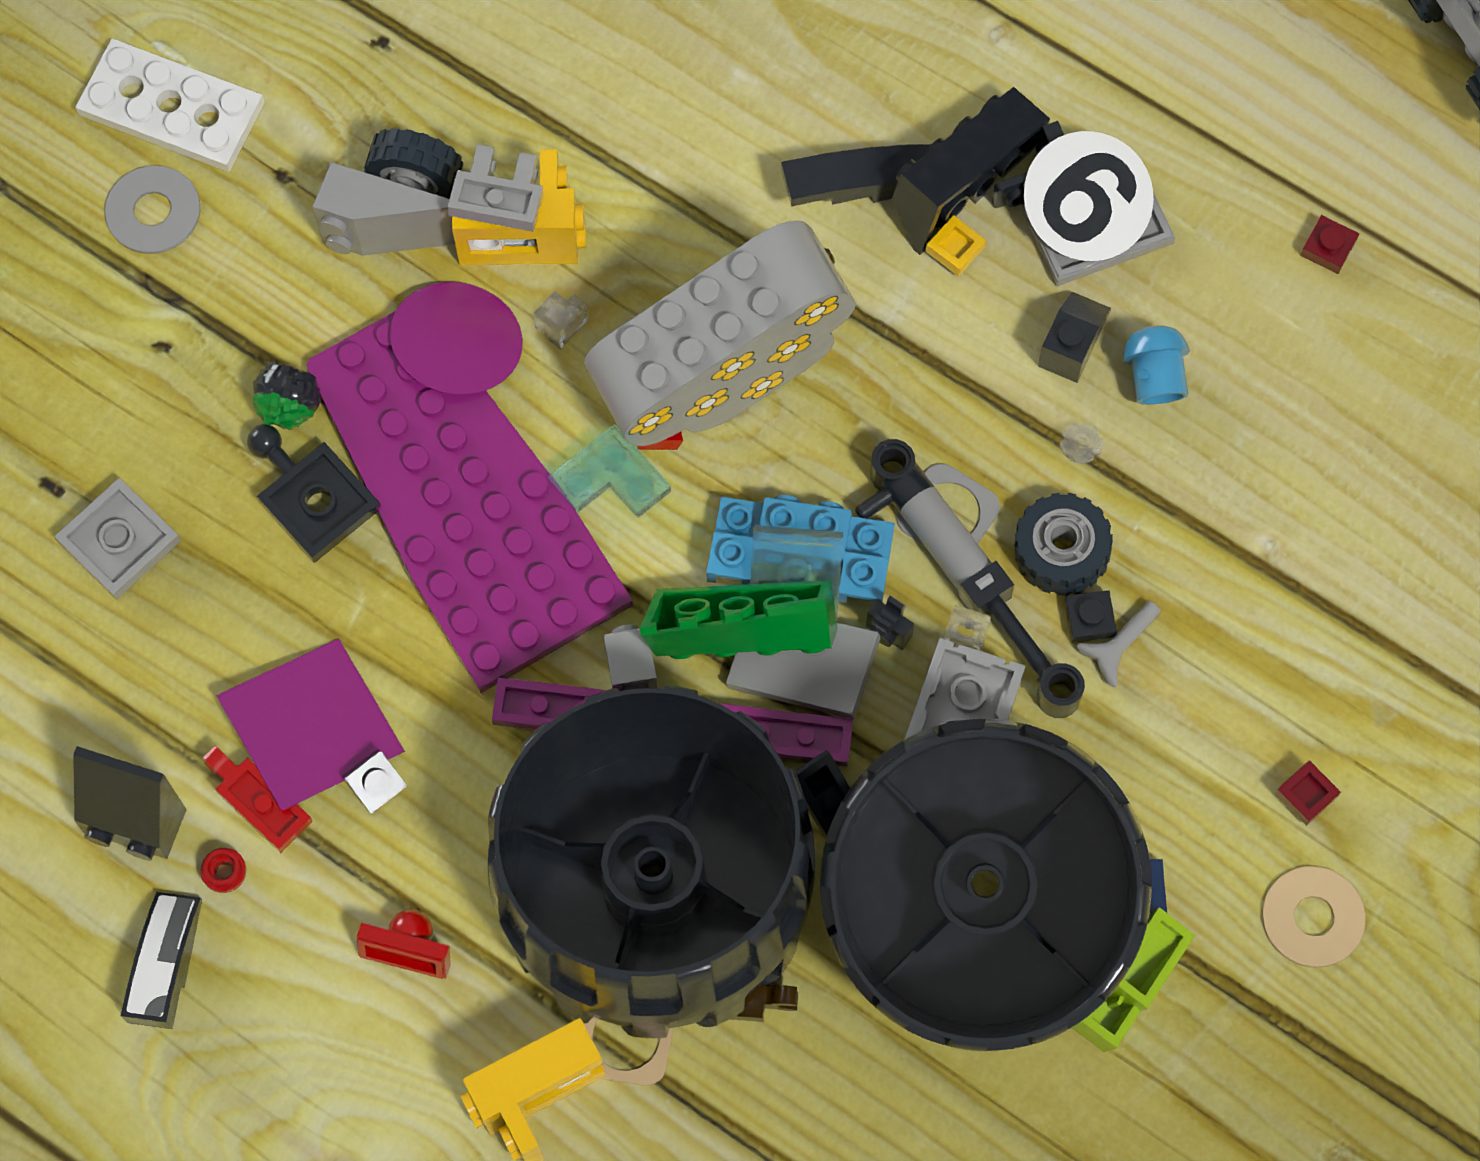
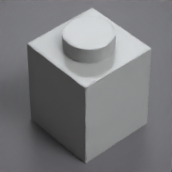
(629, 659)

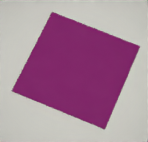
(308, 723)

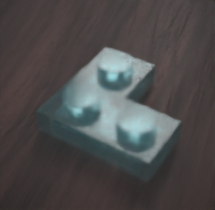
(611, 464)

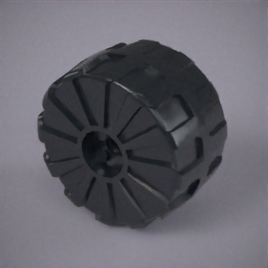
(638, 786)
(999, 964)

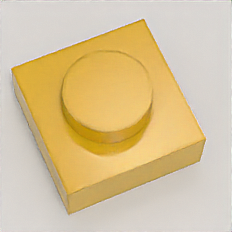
(956, 245)

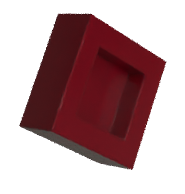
(1329, 244)
(1307, 793)

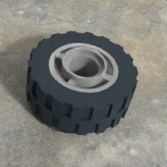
(414, 161)
(1069, 519)

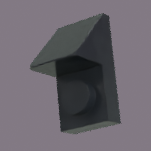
(823, 789)

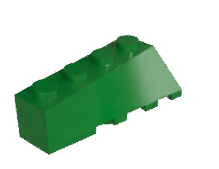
(741, 619)

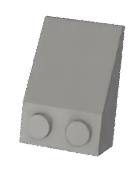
(378, 215)

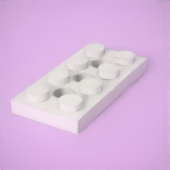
(178, 129)

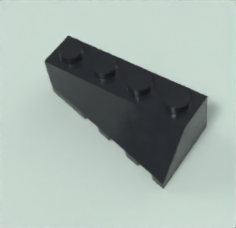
(966, 164)

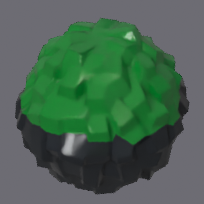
(285, 395)

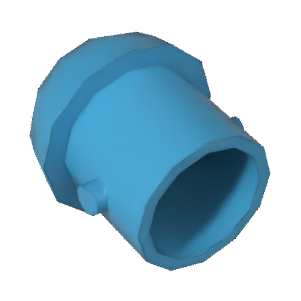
(1157, 364)

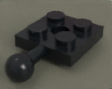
(316, 473)

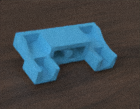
(864, 546)

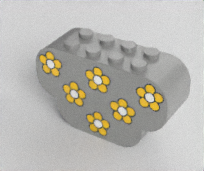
(723, 337)

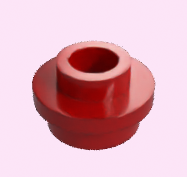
(221, 857)

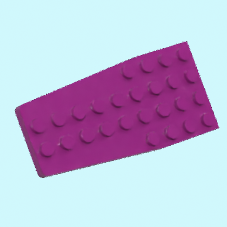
(467, 511)

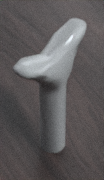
(1109, 653)

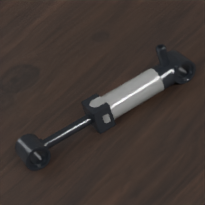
(980, 583)

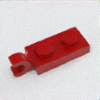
(252, 799)

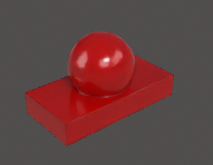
(405, 945)

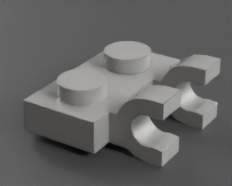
(494, 199)

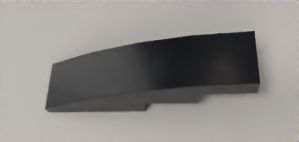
(848, 174)

